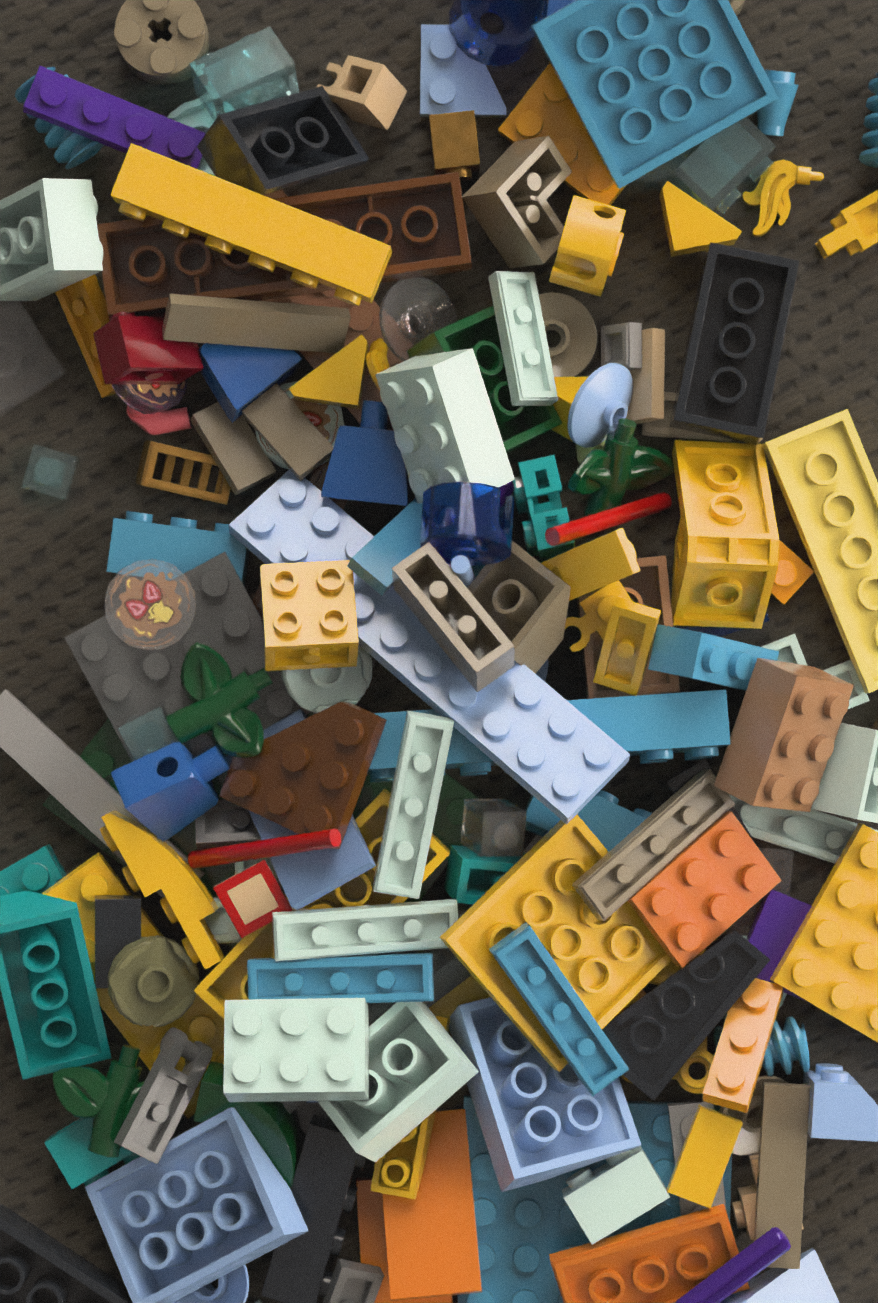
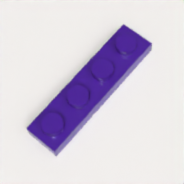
(109, 118)

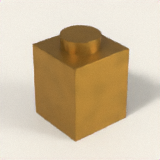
(455, 143)

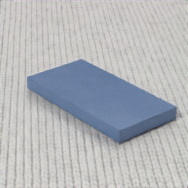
(316, 872)

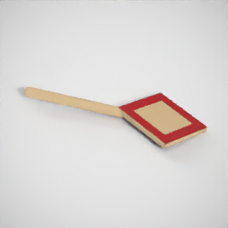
(252, 898)

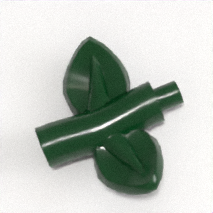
(618, 467)
(219, 703)
(105, 1099)

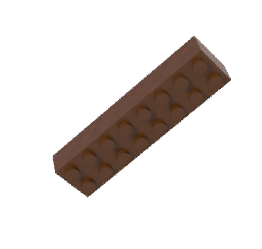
(414, 216)

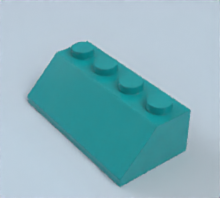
(48, 985)

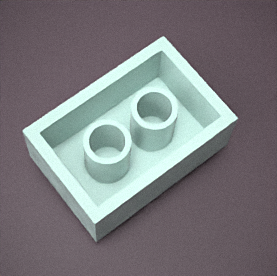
(48, 238)
(444, 421)
(296, 1050)
(410, 1075)

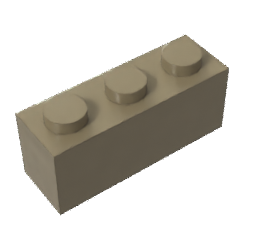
(453, 616)

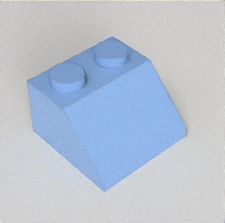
(839, 1106)

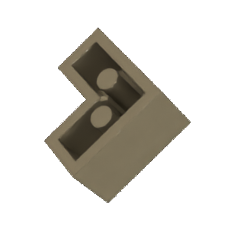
(513, 202)

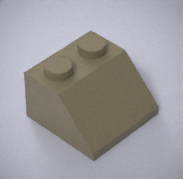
(525, 604)

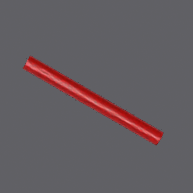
(607, 518)
(264, 848)

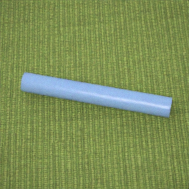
(463, 569)

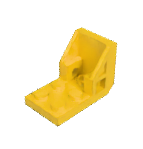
(724, 535)

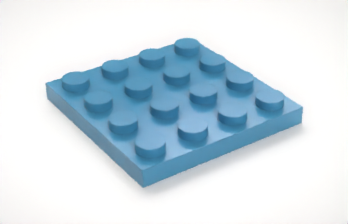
(653, 75)

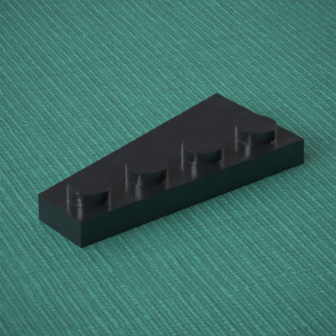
(678, 1014)

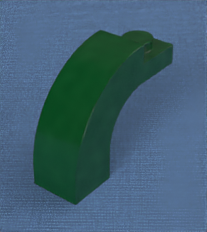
(267, 1121)

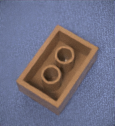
(647, 588)
(783, 735)

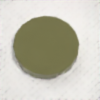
(152, 981)

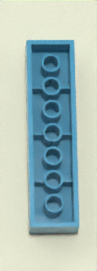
(641, 724)

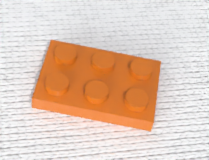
(704, 890)

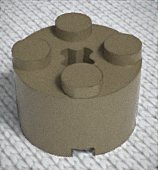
(161, 60)

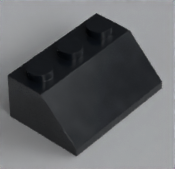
(281, 142)

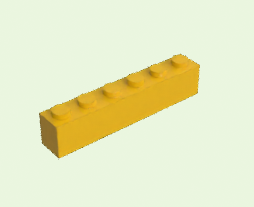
(250, 224)

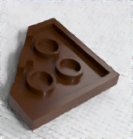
(309, 771)

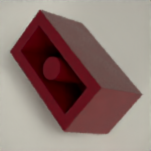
(135, 353)

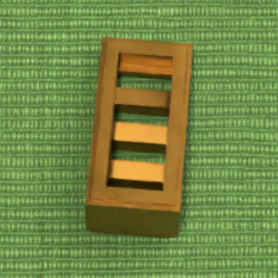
(147, 467)

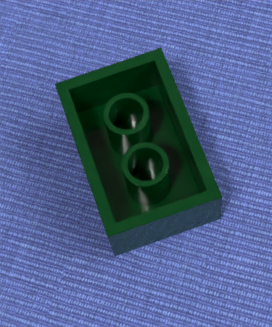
(479, 331)

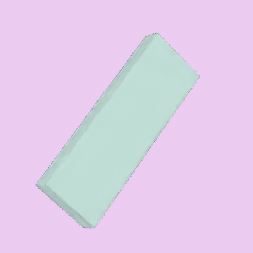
(523, 338)

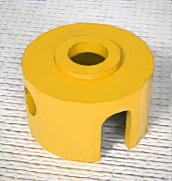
(588, 246)

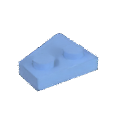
(452, 79)

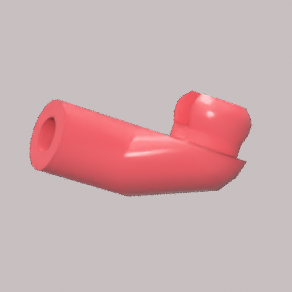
(161, 422)

